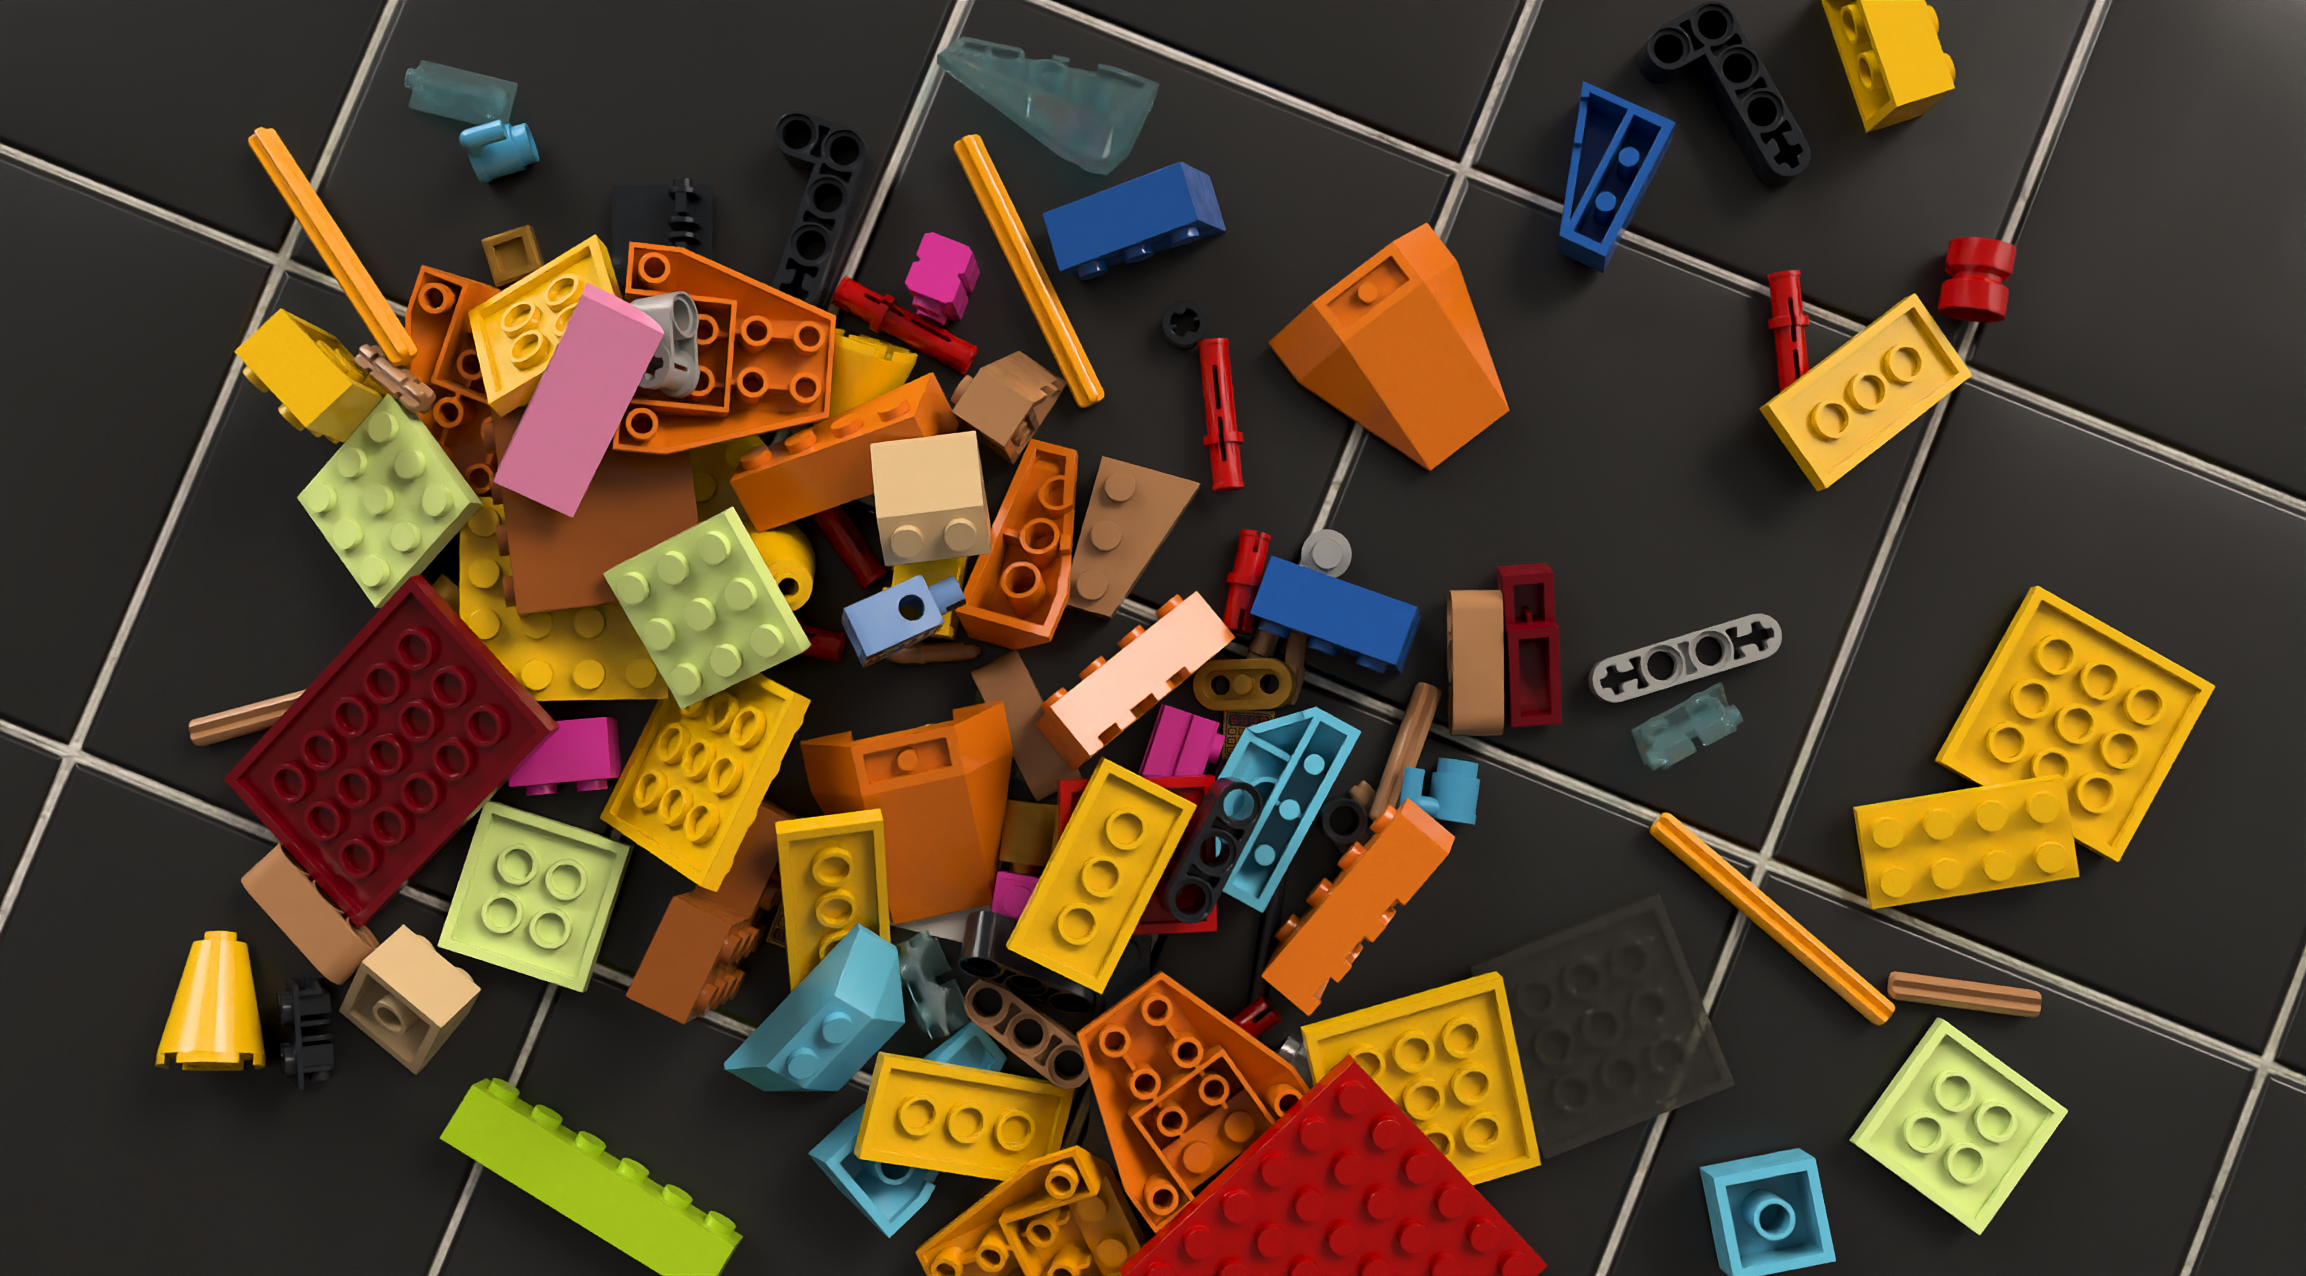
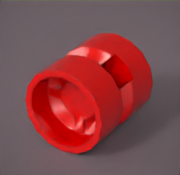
(1977, 274)

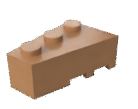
(1007, 403)
(1122, 531)

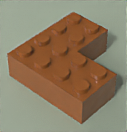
(710, 933)

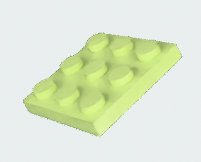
(389, 500)
(707, 608)
(535, 896)
(1958, 1125)

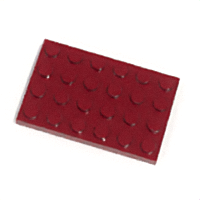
(391, 751)

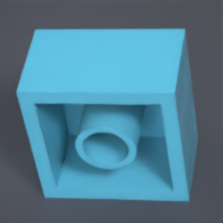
(1767, 1213)

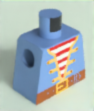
(879, 628)

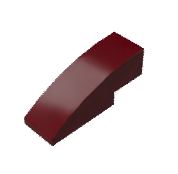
(1530, 644)

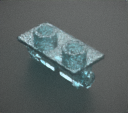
(460, 93)
(1668, 736)
(933, 1003)

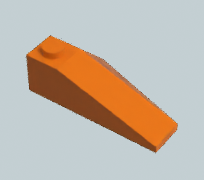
(1025, 580)

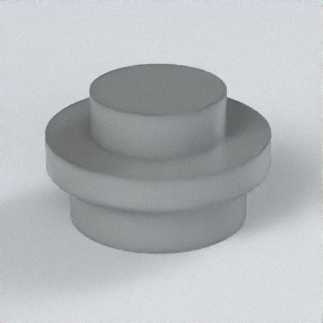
(1326, 553)

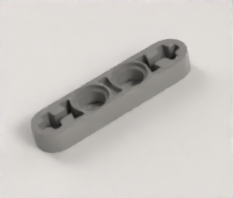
(1683, 654)

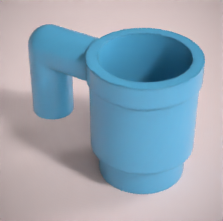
(499, 149)
(1452, 790)

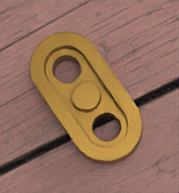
(1246, 684)

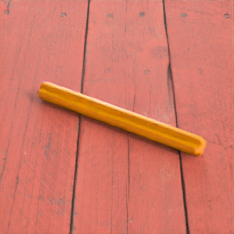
(333, 247)
(1029, 271)
(1772, 919)

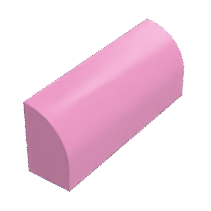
(579, 401)

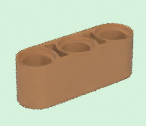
(1475, 662)
(1036, 758)
(308, 915)
(1039, 1055)

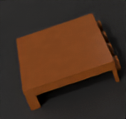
(625, 511)

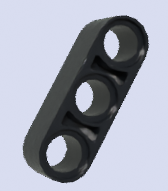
(1210, 876)
(988, 959)

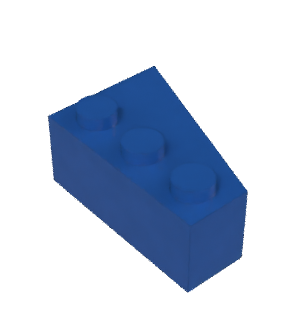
(1609, 173)
(1134, 220)
(1335, 616)

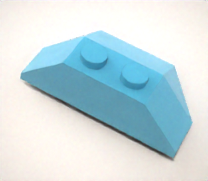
(1293, 768)
(828, 1020)

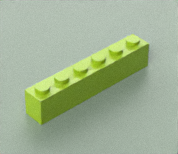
(588, 1183)

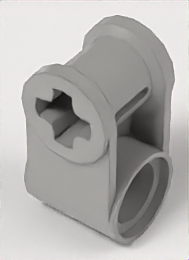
(678, 346)

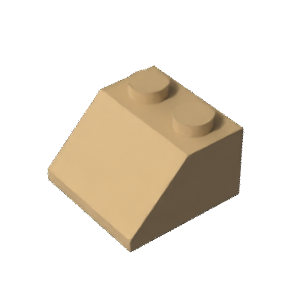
(930, 498)
(409, 998)

